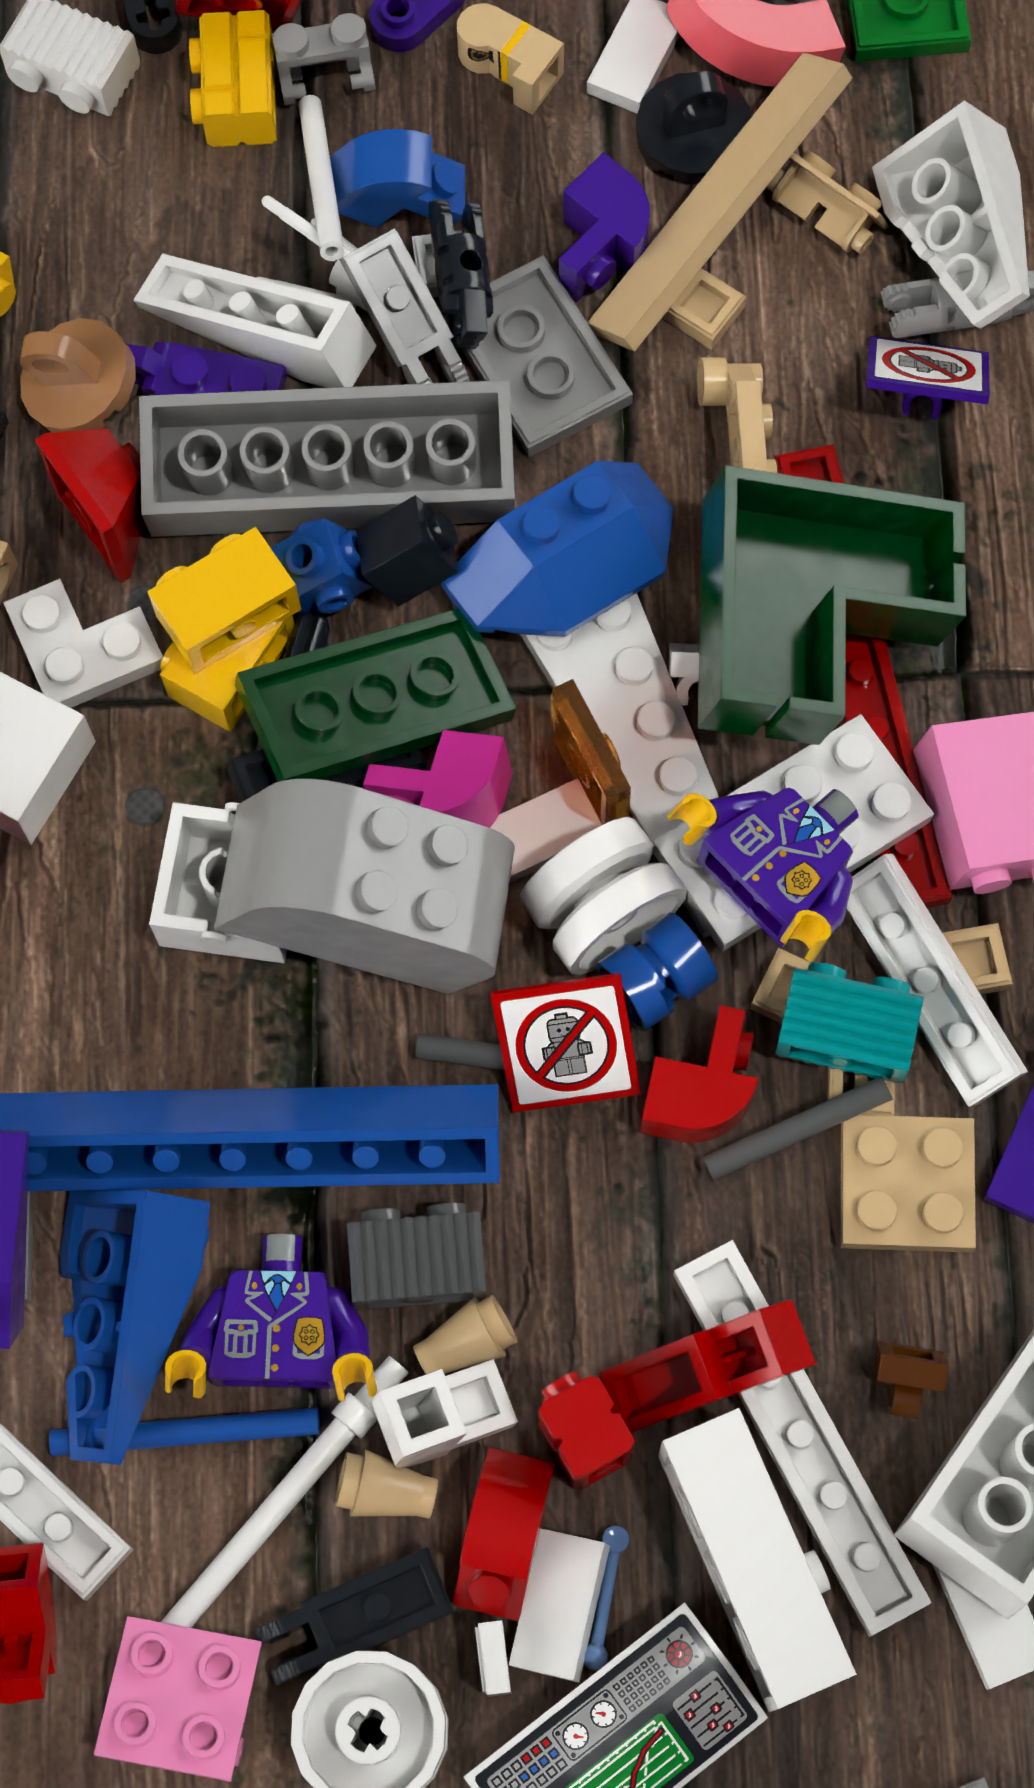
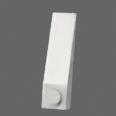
(270, 322)

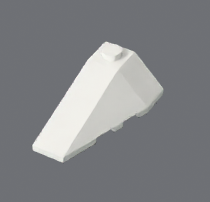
(962, 209)

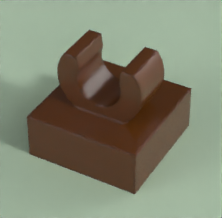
(909, 1372)

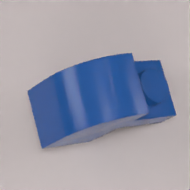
(392, 172)

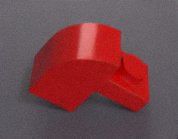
(699, 1101)
(502, 1533)
(25, 1623)

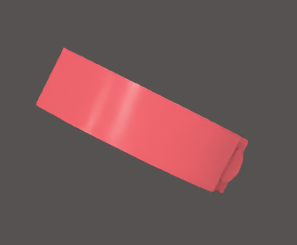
(756, 37)

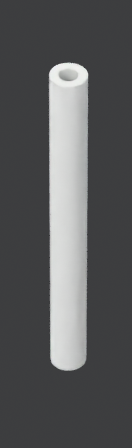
(321, 178)

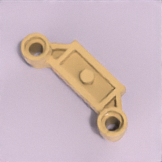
(749, 421)

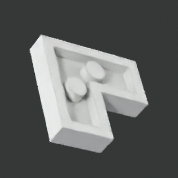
(76, 662)

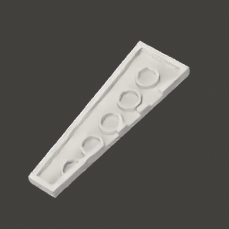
(636, 706)

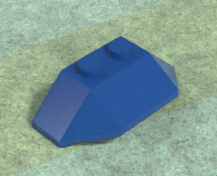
(566, 554)

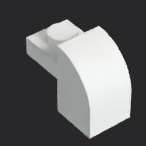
(442, 1412)

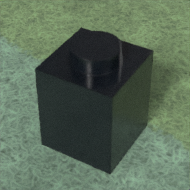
(407, 550)

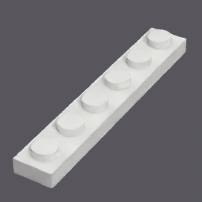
(811, 1457)

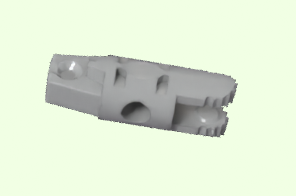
(929, 309)

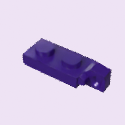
(195, 370)

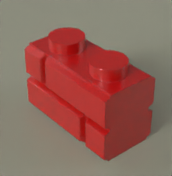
(583, 1429)

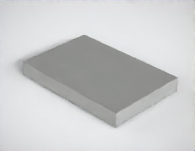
(549, 355)

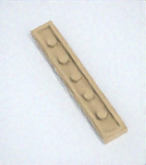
(719, 201)

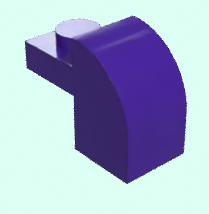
(612, 217)

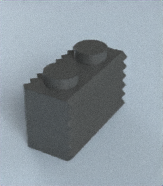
(416, 1258)

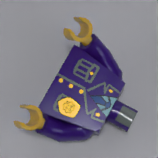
(777, 858)
(275, 1330)

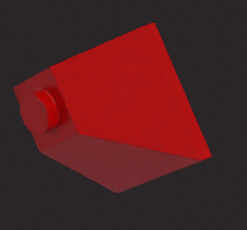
(100, 490)

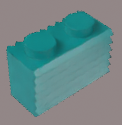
(850, 1022)

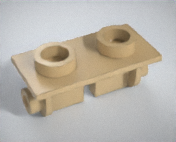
(847, 212)

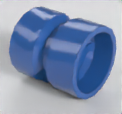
(660, 969)

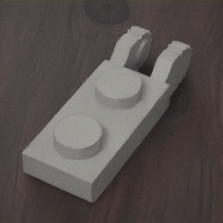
(402, 308)

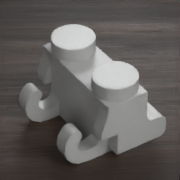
(322, 44)

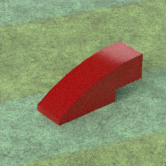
(709, 1366)

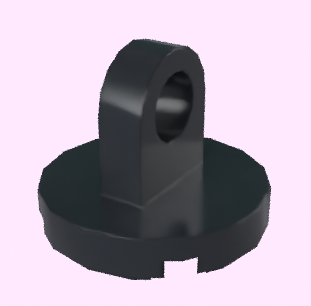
(689, 123)

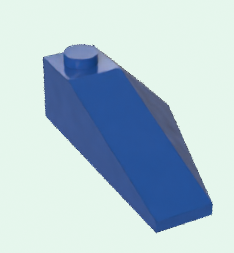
(131, 1280)

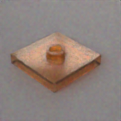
(589, 753)

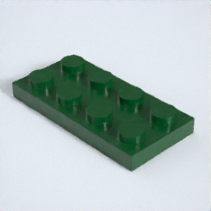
(374, 697)

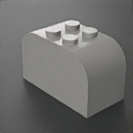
(367, 883)

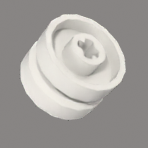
(601, 893)
(364, 1687)

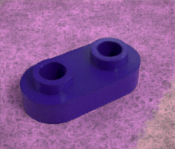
(410, 30)

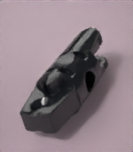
(461, 272)

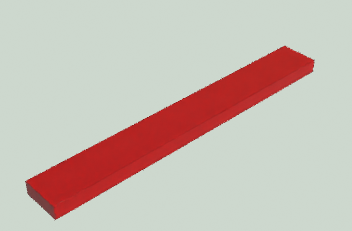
(875, 695)

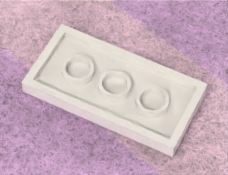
(846, 760)

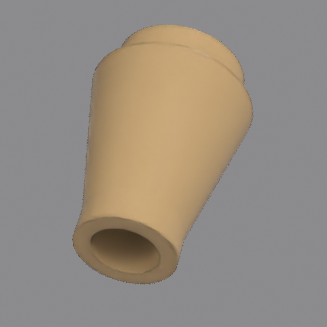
(467, 1338)
(377, 1488)

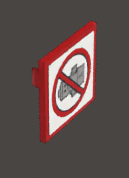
(566, 1042)

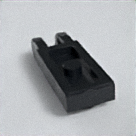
(362, 1613)

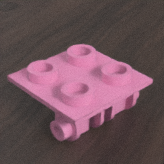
(178, 1699)

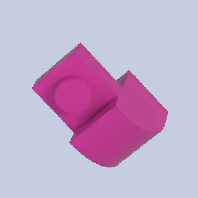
(465, 779)

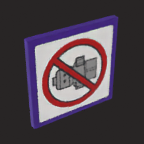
(927, 371)

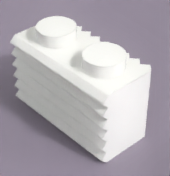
(69, 56)

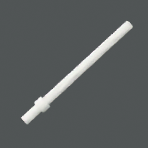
(352, 1419)

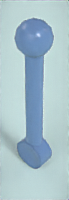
(596, 1654)

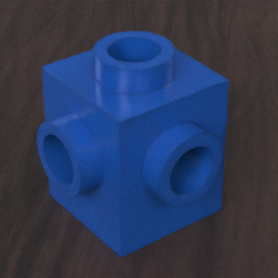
(323, 565)

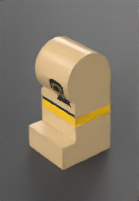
(511, 52)

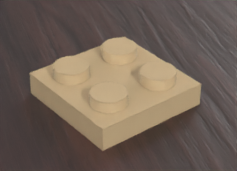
(908, 1183)

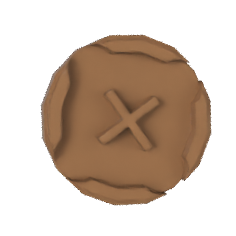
(76, 375)

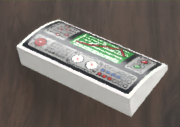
(637, 1721)

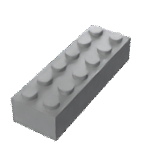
(324, 454)

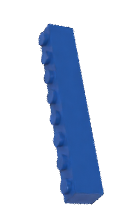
(258, 1137)

